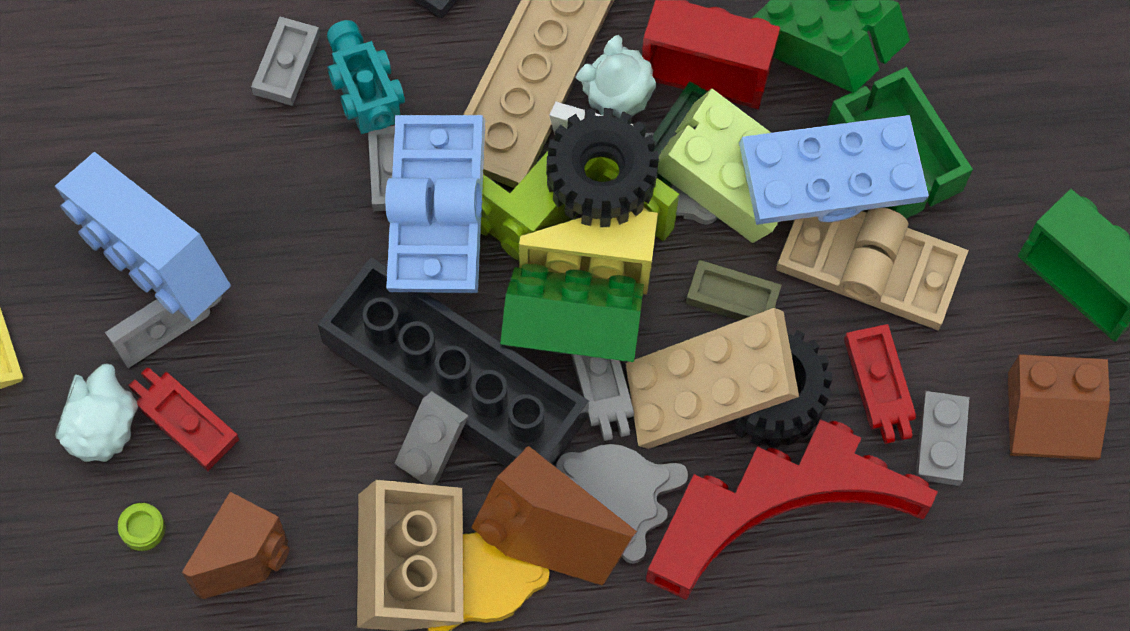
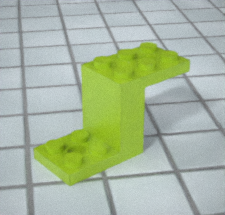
(532, 205)

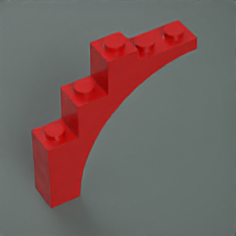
(772, 484)

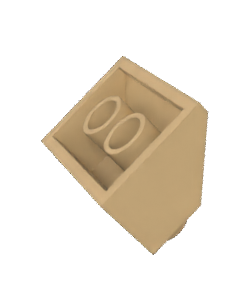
(409, 556)

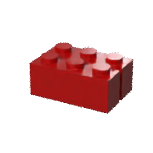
(710, 50)

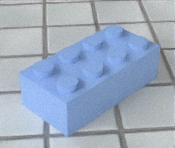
(142, 237)

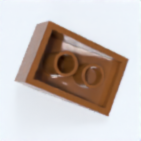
(551, 521)

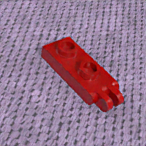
(881, 381)
(184, 418)

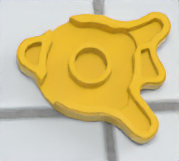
(494, 582)

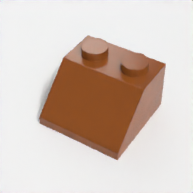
(1058, 406)
(236, 549)

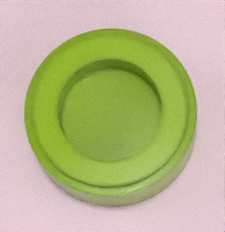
(141, 526)

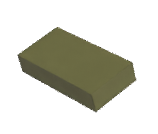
(730, 292)

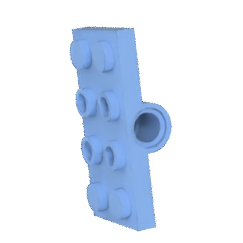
(833, 170)
(435, 203)

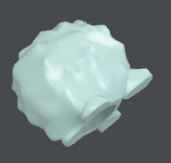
(618, 80)
(96, 416)

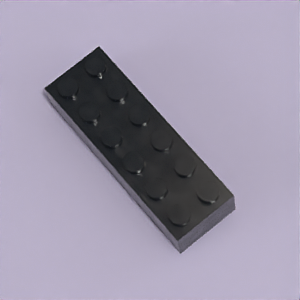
(426, 347)

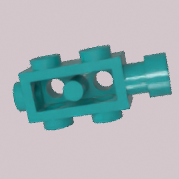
(363, 79)

